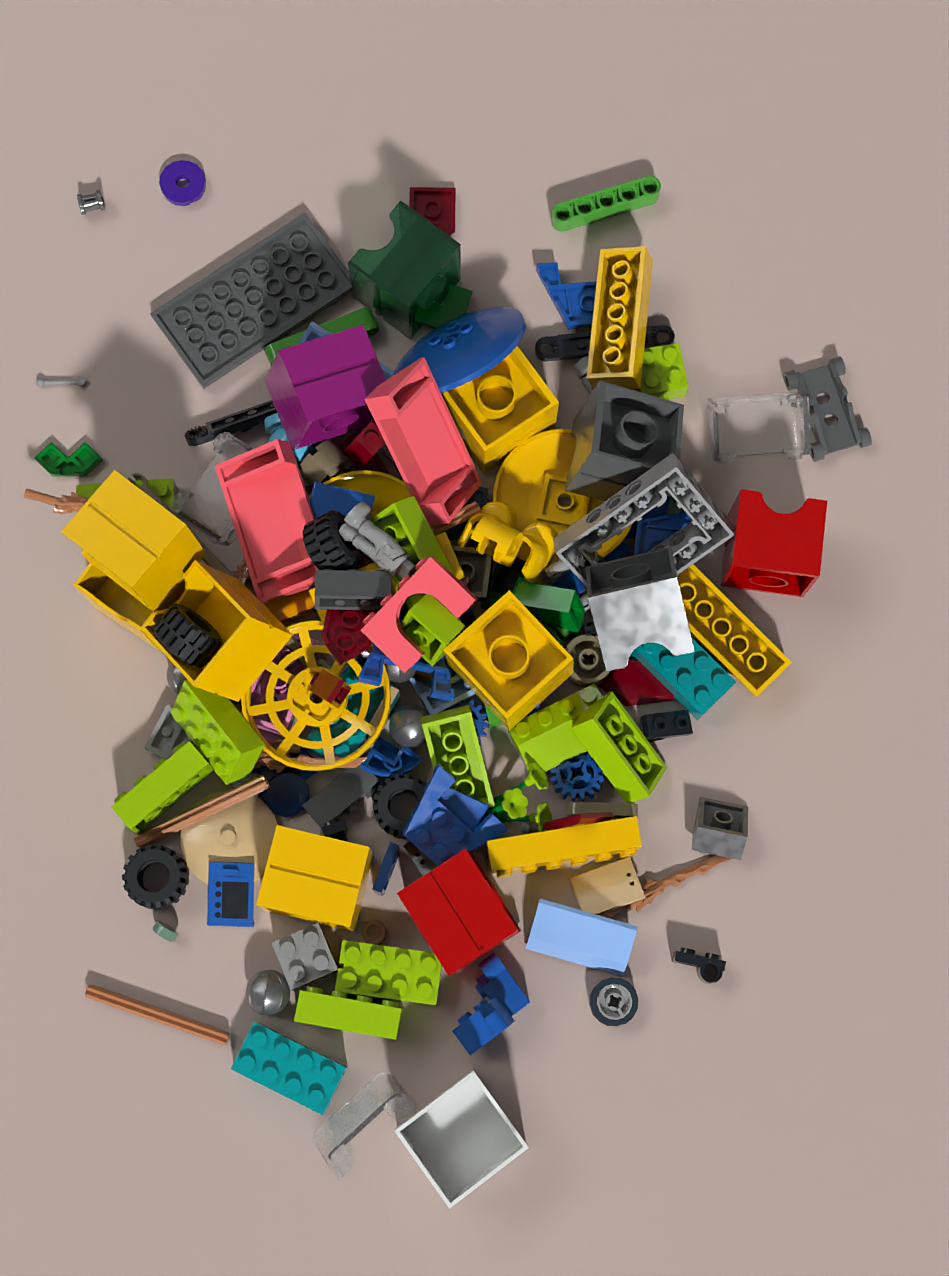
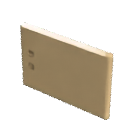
(607, 887)

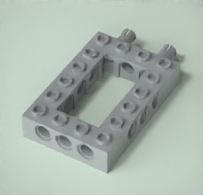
(706, 531)

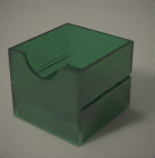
(407, 272)

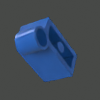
(498, 982)
(483, 1025)

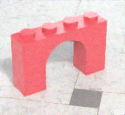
(385, 626)

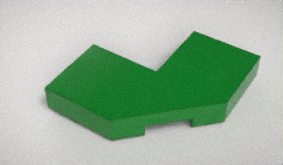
(437, 314)
(77, 464)

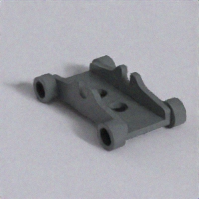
(827, 381)

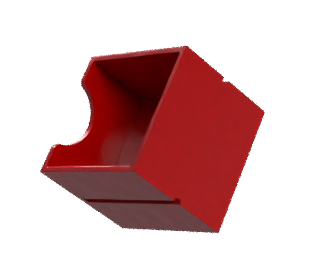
(772, 548)
(459, 912)

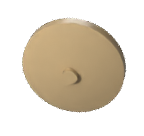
(232, 835)

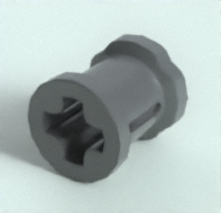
(90, 202)

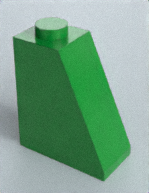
(552, 605)

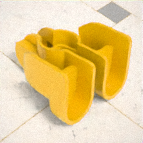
(498, 538)

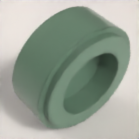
(165, 931)

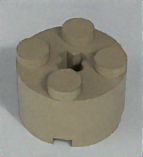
(325, 463)
(586, 675)

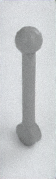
(80, 381)

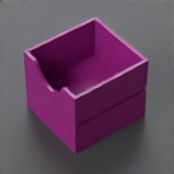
(324, 385)

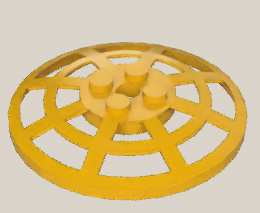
(313, 714)

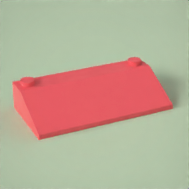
(424, 442)
(269, 518)

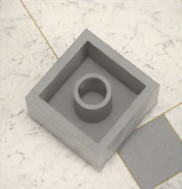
(305, 956)

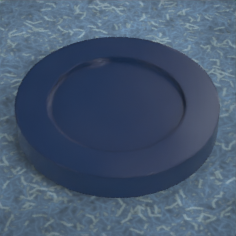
(286, 794)

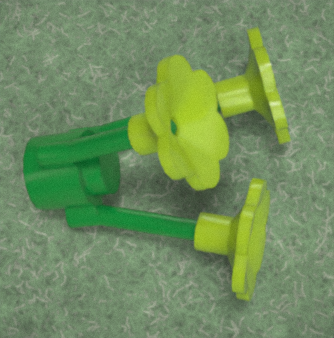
(515, 804)

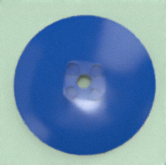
(467, 345)

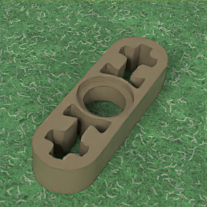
(619, 810)

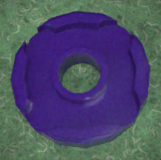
(182, 170)

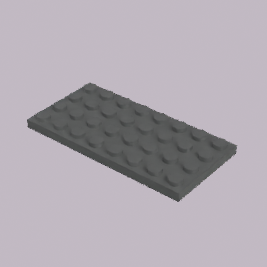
(253, 300)

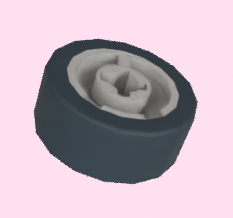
(601, 997)

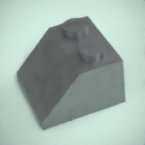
(720, 828)

